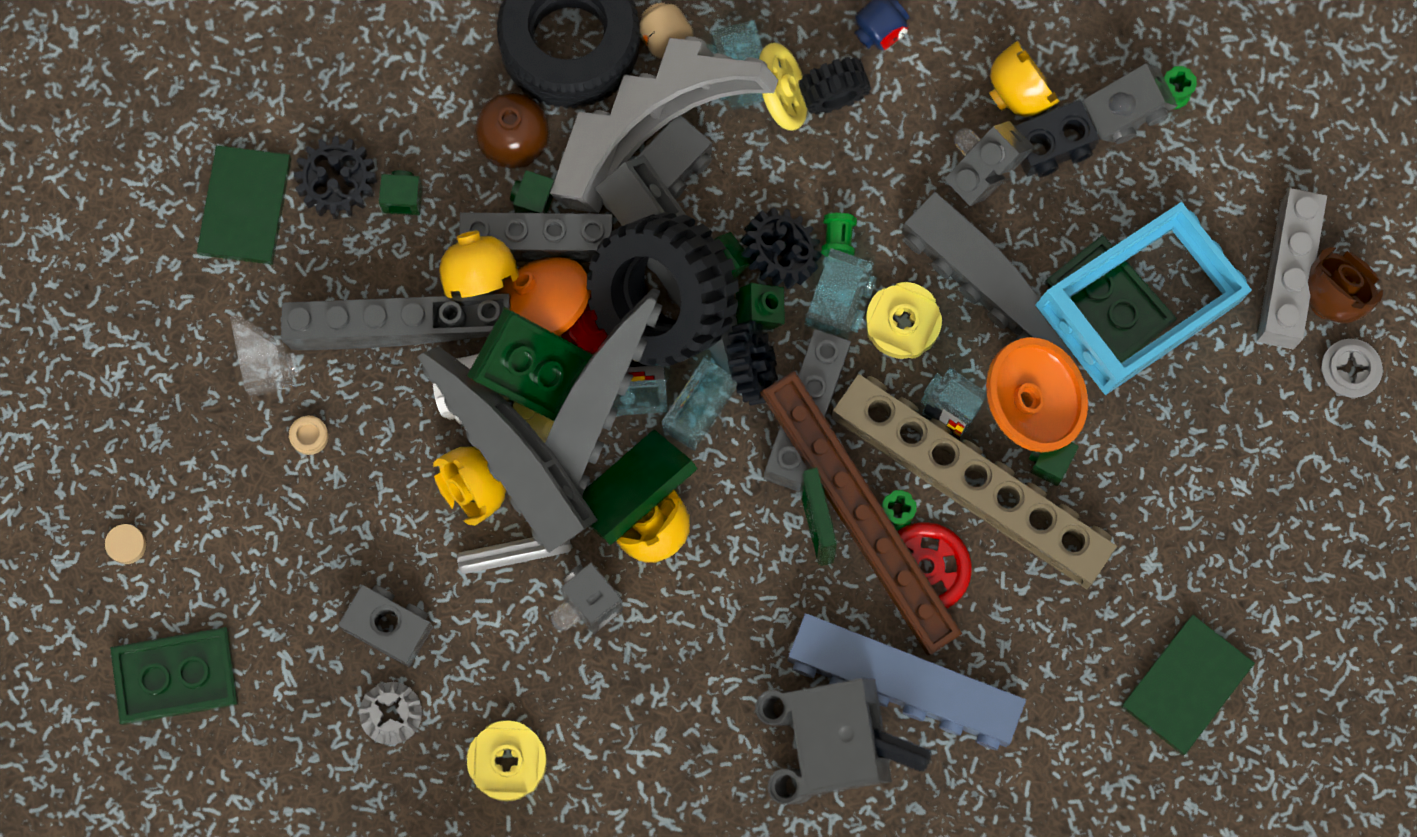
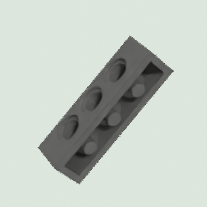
(542, 234)
(820, 377)

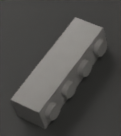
(1291, 258)

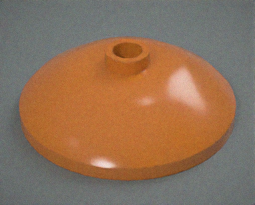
(549, 292)
(1050, 389)

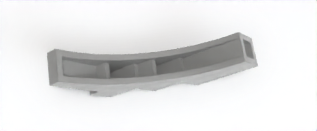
(643, 105)

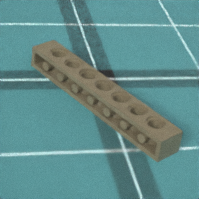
(982, 500)

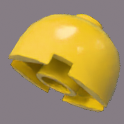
(1020, 83)
(476, 265)
(467, 478)
(658, 532)

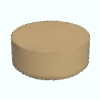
(308, 435)
(125, 544)

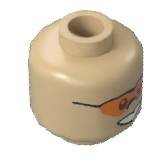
(661, 23)

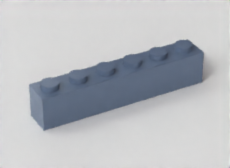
(908, 682)

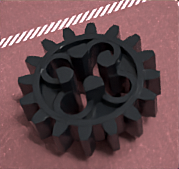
(316, 176)
(764, 246)
(751, 361)

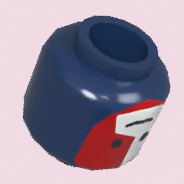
(881, 23)

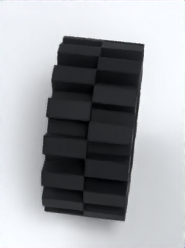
(834, 85)

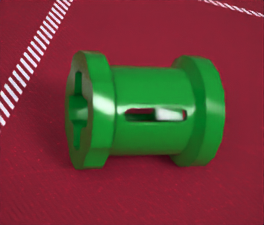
(1186, 81)
(839, 233)
(908, 506)

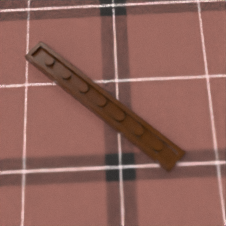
(861, 513)

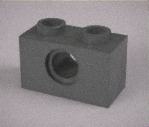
(364, 615)

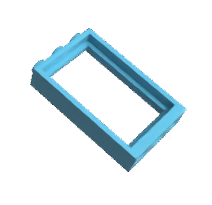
(1086, 342)

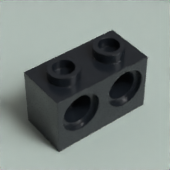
(1048, 131)

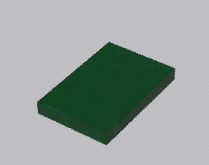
(244, 205)
(1117, 304)
(528, 364)
(636, 485)
(818, 517)
(174, 676)
(1187, 685)

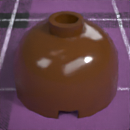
(512, 130)
(1342, 287)

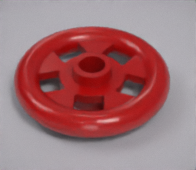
(949, 545)

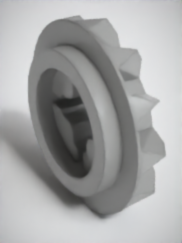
(1363, 357)
(391, 731)

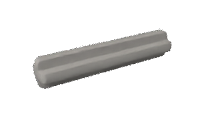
(505, 554)

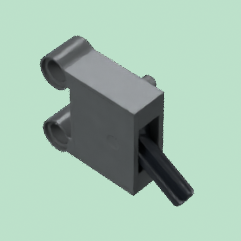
(836, 740)

